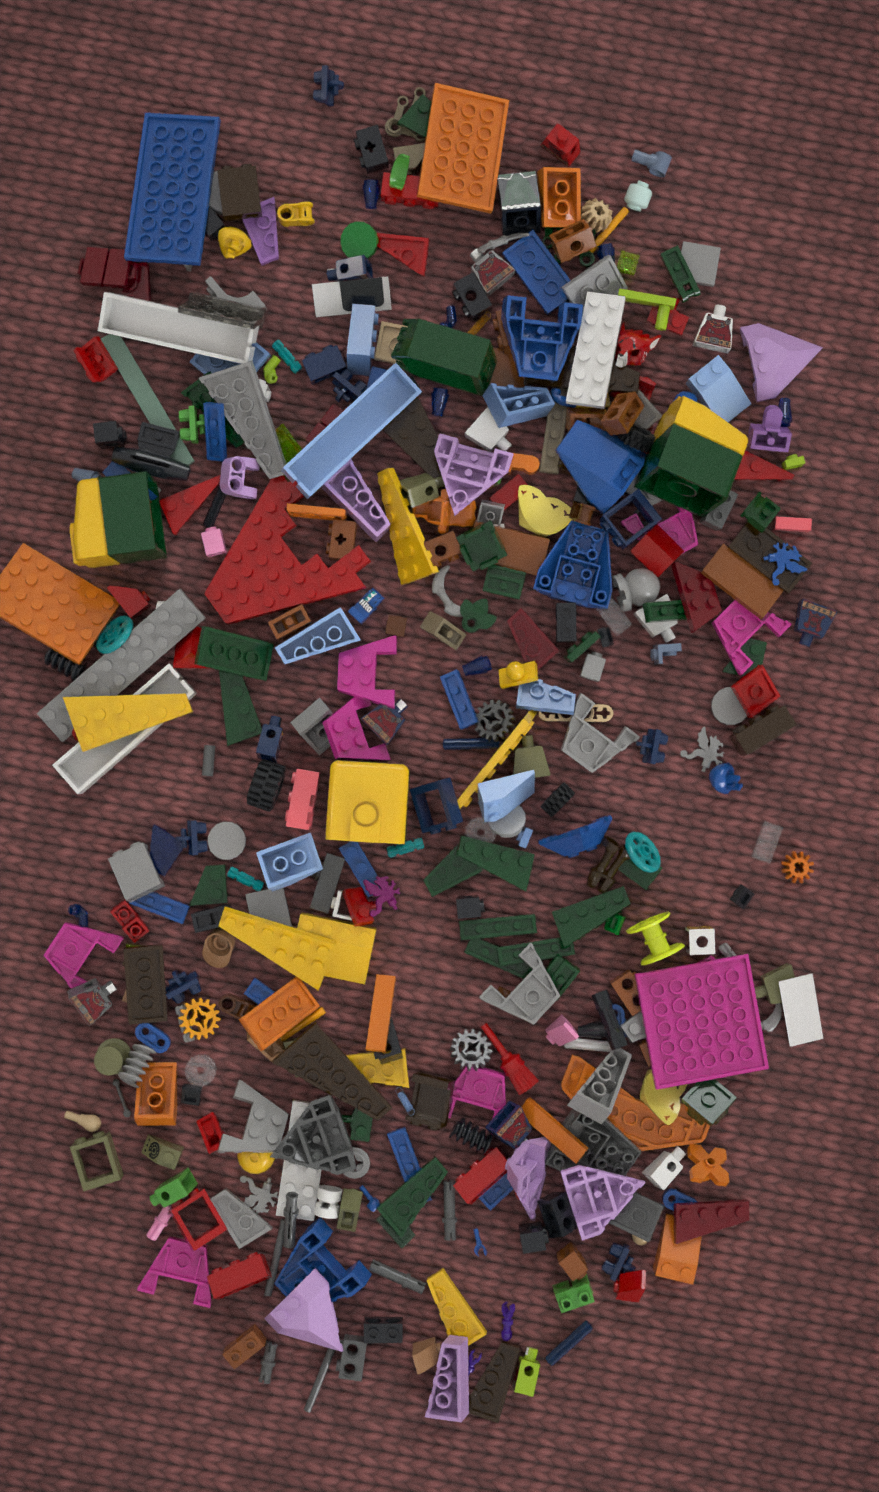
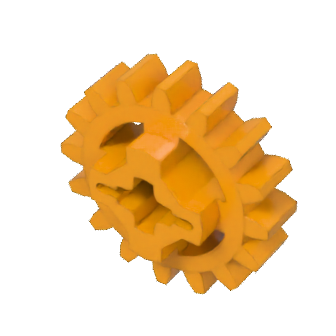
(194, 1007)

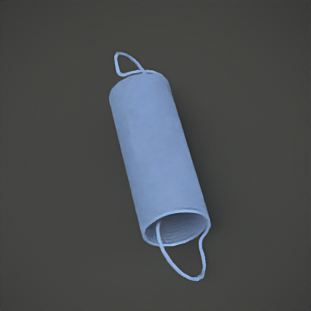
(404, 1100)

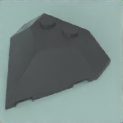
(318, 1139)

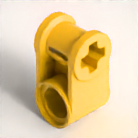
(297, 214)

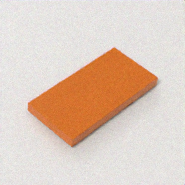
(279, 1013)

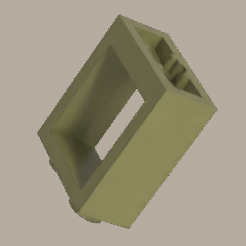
(116, 1173)

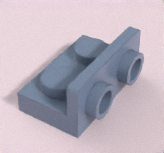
(665, 650)

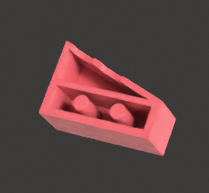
(302, 799)

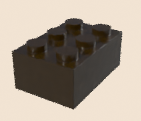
(762, 729)

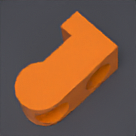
(525, 463)

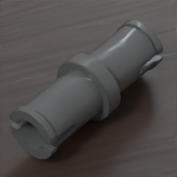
(268, 1362)

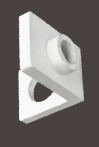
(335, 905)

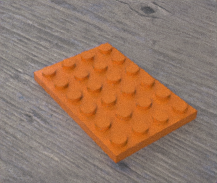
(463, 148)
(53, 604)

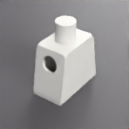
(487, 434)
(657, 627)
(659, 1173)

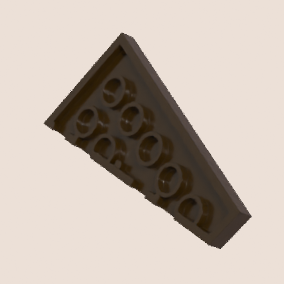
(621, 380)
(325, 1066)

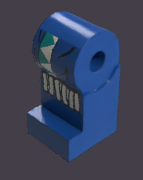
(366, 605)

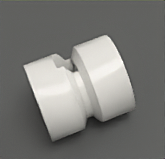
(325, 1195)

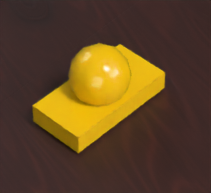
(518, 674)

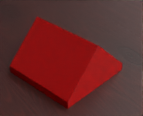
(657, 550)
(186, 650)

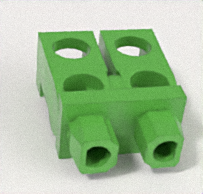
(575, 1296)

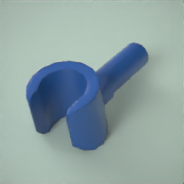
(373, 1202)
(478, 1243)

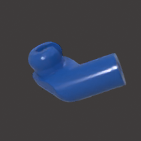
(555, 394)

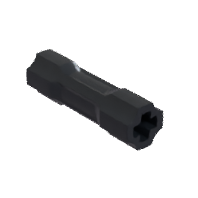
(608, 1017)

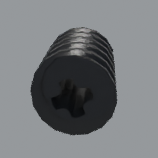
(63, 664)
(471, 1135)

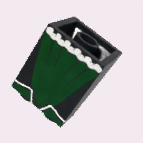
(519, 203)

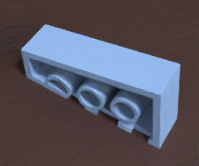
(323, 635)

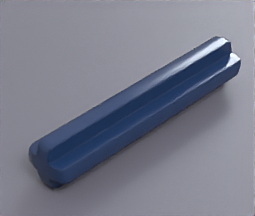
(469, 743)
(568, 1343)

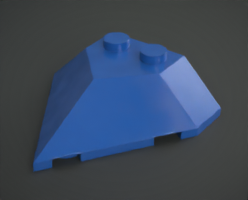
(579, 839)

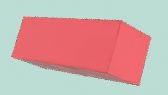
(792, 524)

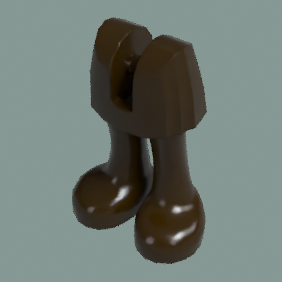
(607, 881)

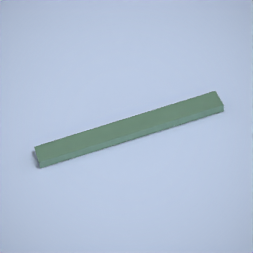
(142, 391)

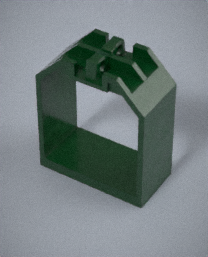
(445, 355)

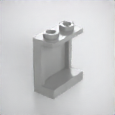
(135, 872)

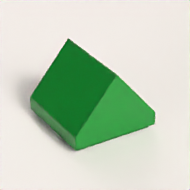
(615, 924)

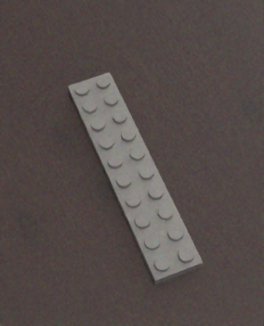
(120, 668)

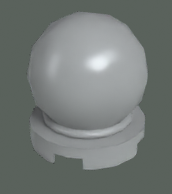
(636, 588)

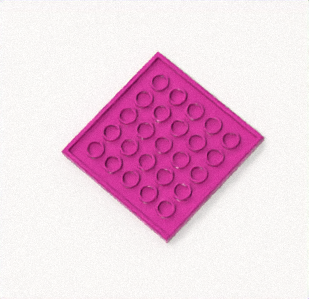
(701, 1021)

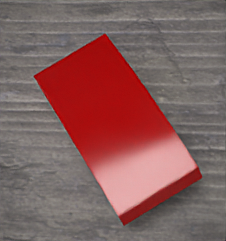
(129, 920)

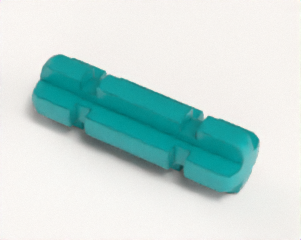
(286, 356)
(409, 846)
(245, 879)

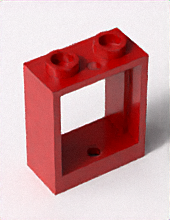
(207, 1236)

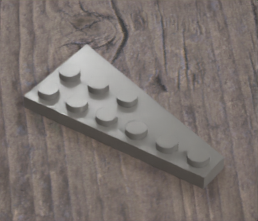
(248, 413)

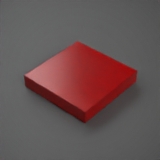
(755, 691)

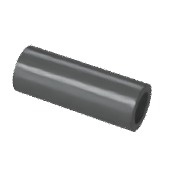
(208, 760)

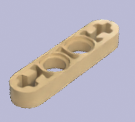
(599, 717)

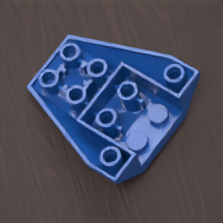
(599, 463)
(578, 568)

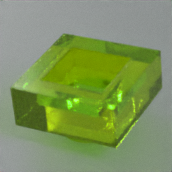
(627, 262)

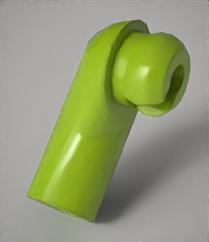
(269, 370)

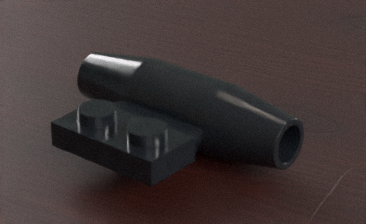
(154, 453)

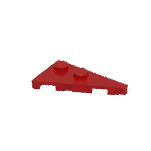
(406, 249)
(756, 468)
(182, 505)

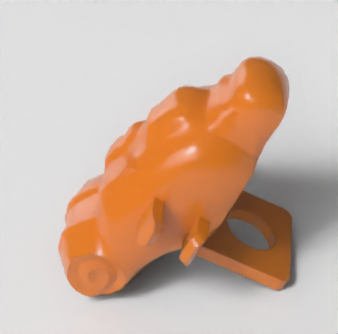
(440, 513)

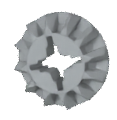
(362, 1167)

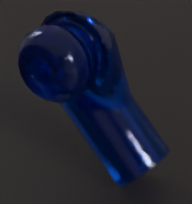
(451, 317)

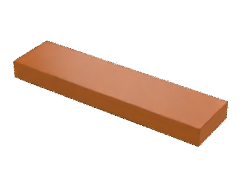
(380, 1013)
(554, 1131)

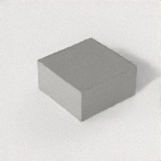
(490, 511)

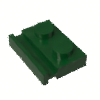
(760, 512)
(504, 581)
(576, 650)
(639, 876)
(562, 973)

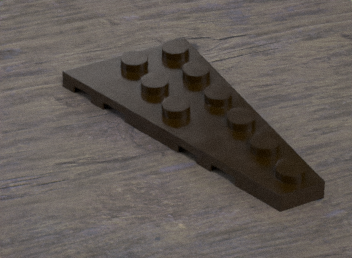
(415, 436)

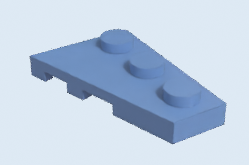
(545, 698)

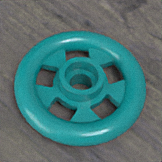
(114, 634)
(642, 852)

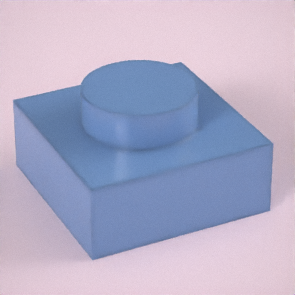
(523, 837)

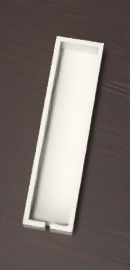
(168, 328)
(87, 767)

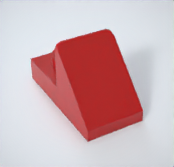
(210, 1131)

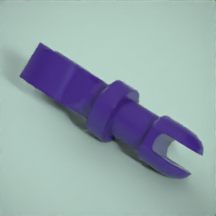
(507, 1321)
(471, 1363)

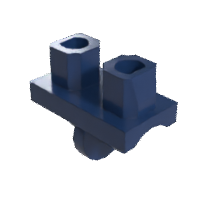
(329, 86)
(345, 389)
(650, 746)
(194, 845)
(180, 983)
(614, 1268)

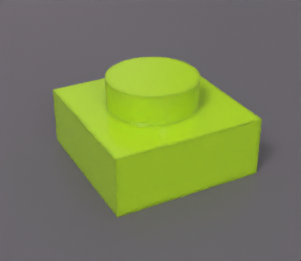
(793, 461)

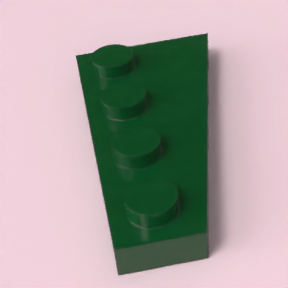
(198, 395)
(238, 709)
(504, 862)
(407, 1201)

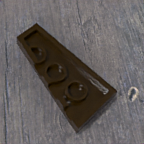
(492, 1388)

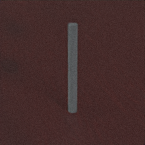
(275, 1259)
(319, 1380)

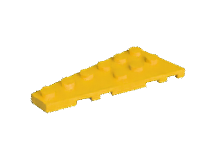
(110, 718)
(499, 757)
(291, 948)

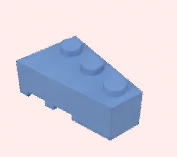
(361, 339)
(517, 405)

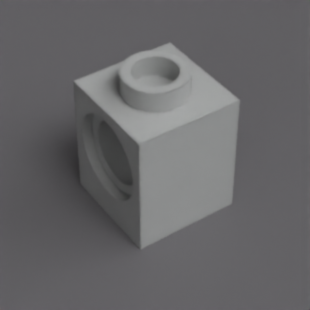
(593, 666)

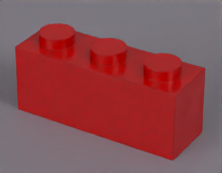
(407, 196)
(482, 1175)
(238, 1275)

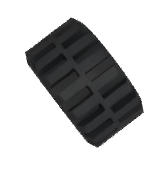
(266, 785)

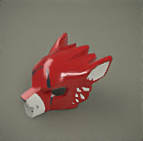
(633, 346)

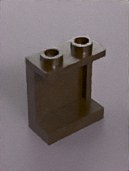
(239, 192)
(430, 1101)

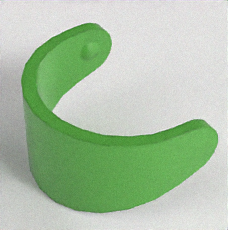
(399, 172)

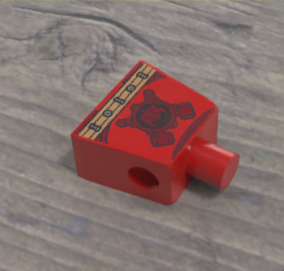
(561, 143)

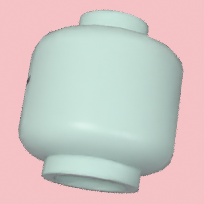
(638, 196)

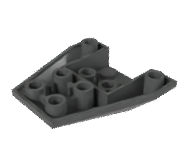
(607, 1146)

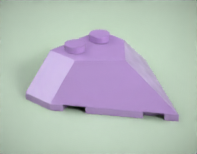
(775, 358)
(468, 470)
(528, 1173)
(597, 1197)
(308, 1314)

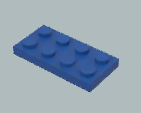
(538, 271)

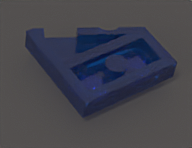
(163, 849)

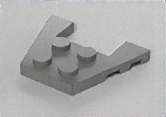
(589, 745)
(531, 996)
(263, 1126)

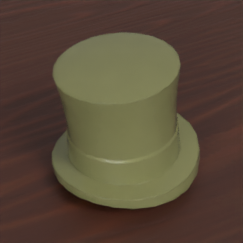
(111, 1056)

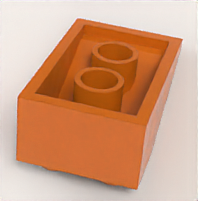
(559, 196)
(157, 1095)
(676, 1260)

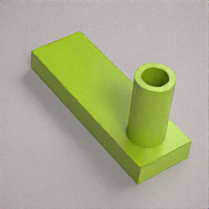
(664, 303)

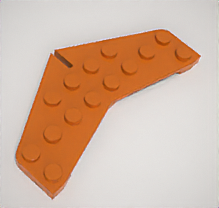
(634, 1117)

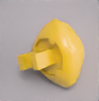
(233, 242)

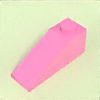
(561, 1031)

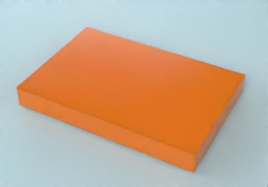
(316, 512)

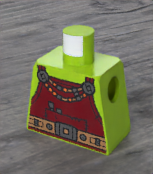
(525, 1381)

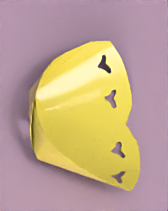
(538, 514)
(660, 1100)

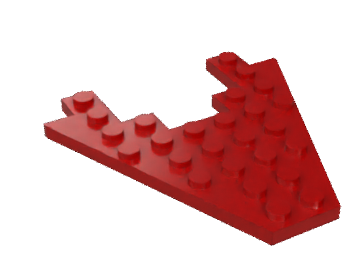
(263, 572)

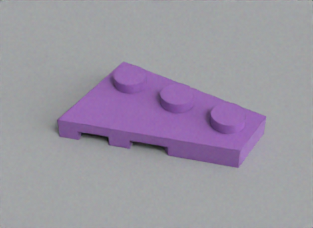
(264, 232)

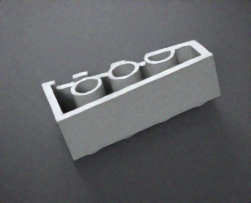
(601, 1089)

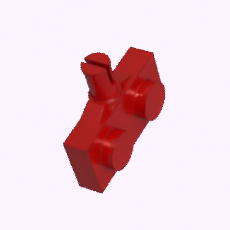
(676, 320)
(359, 906)

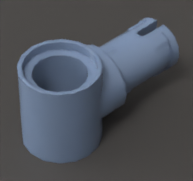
(656, 163)

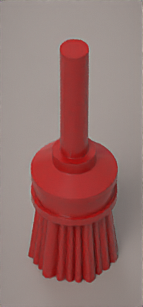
(512, 1064)

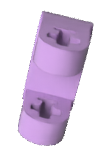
(237, 477)

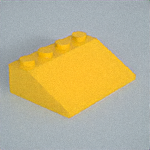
(352, 947)

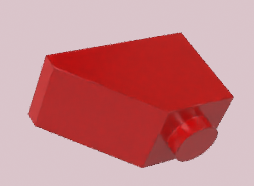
(131, 600)
(630, 1286)

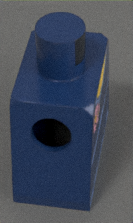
(269, 747)

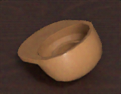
(218, 948)

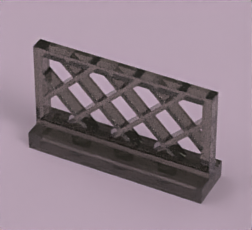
(223, 311)

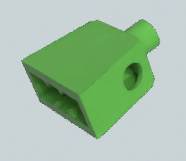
(174, 1188)

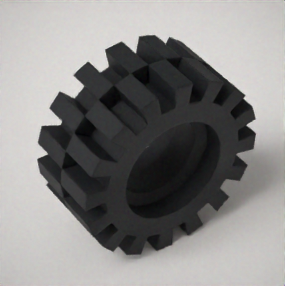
(638, 438)
(557, 799)

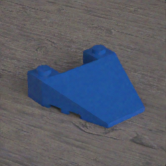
(538, 345)
(312, 1254)

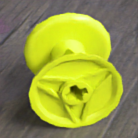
(655, 938)

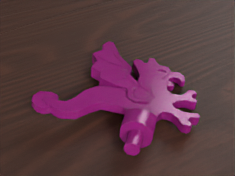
(385, 893)

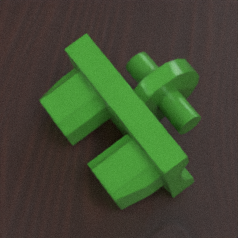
(190, 415)

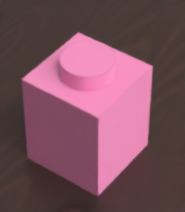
(213, 542)

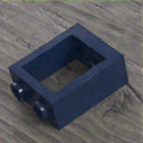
(644, 508)
(449, 803)

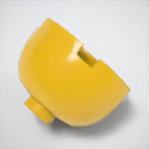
(255, 1162)

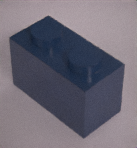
(323, 364)

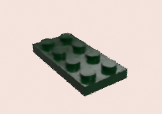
(234, 653)

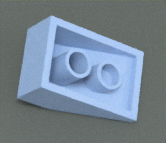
(719, 389)
(504, 794)
(289, 862)

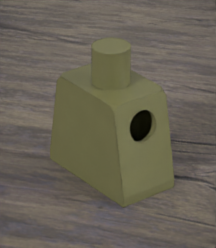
(421, 488)
(530, 758)
(770, 983)

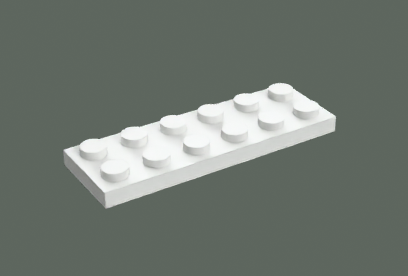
(595, 350)
(299, 1178)

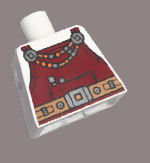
(715, 331)

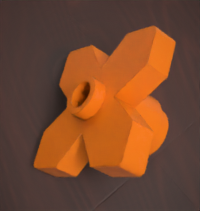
(708, 1165)

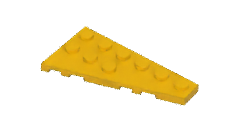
(406, 536)

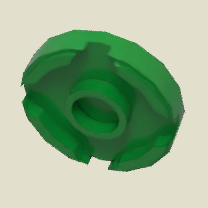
(359, 240)

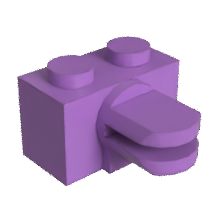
(770, 434)

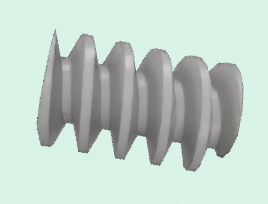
(135, 1064)

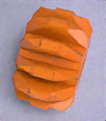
(790, 867)

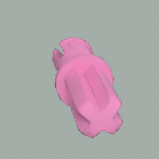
(159, 1223)

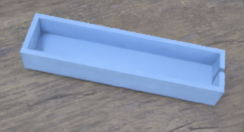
(351, 430)

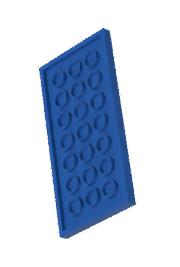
(172, 189)

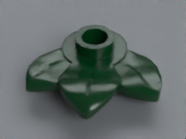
(477, 613)

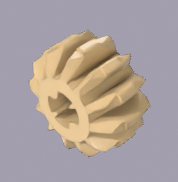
(596, 214)

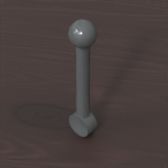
(127, 1112)

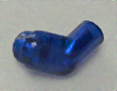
(80, 913)

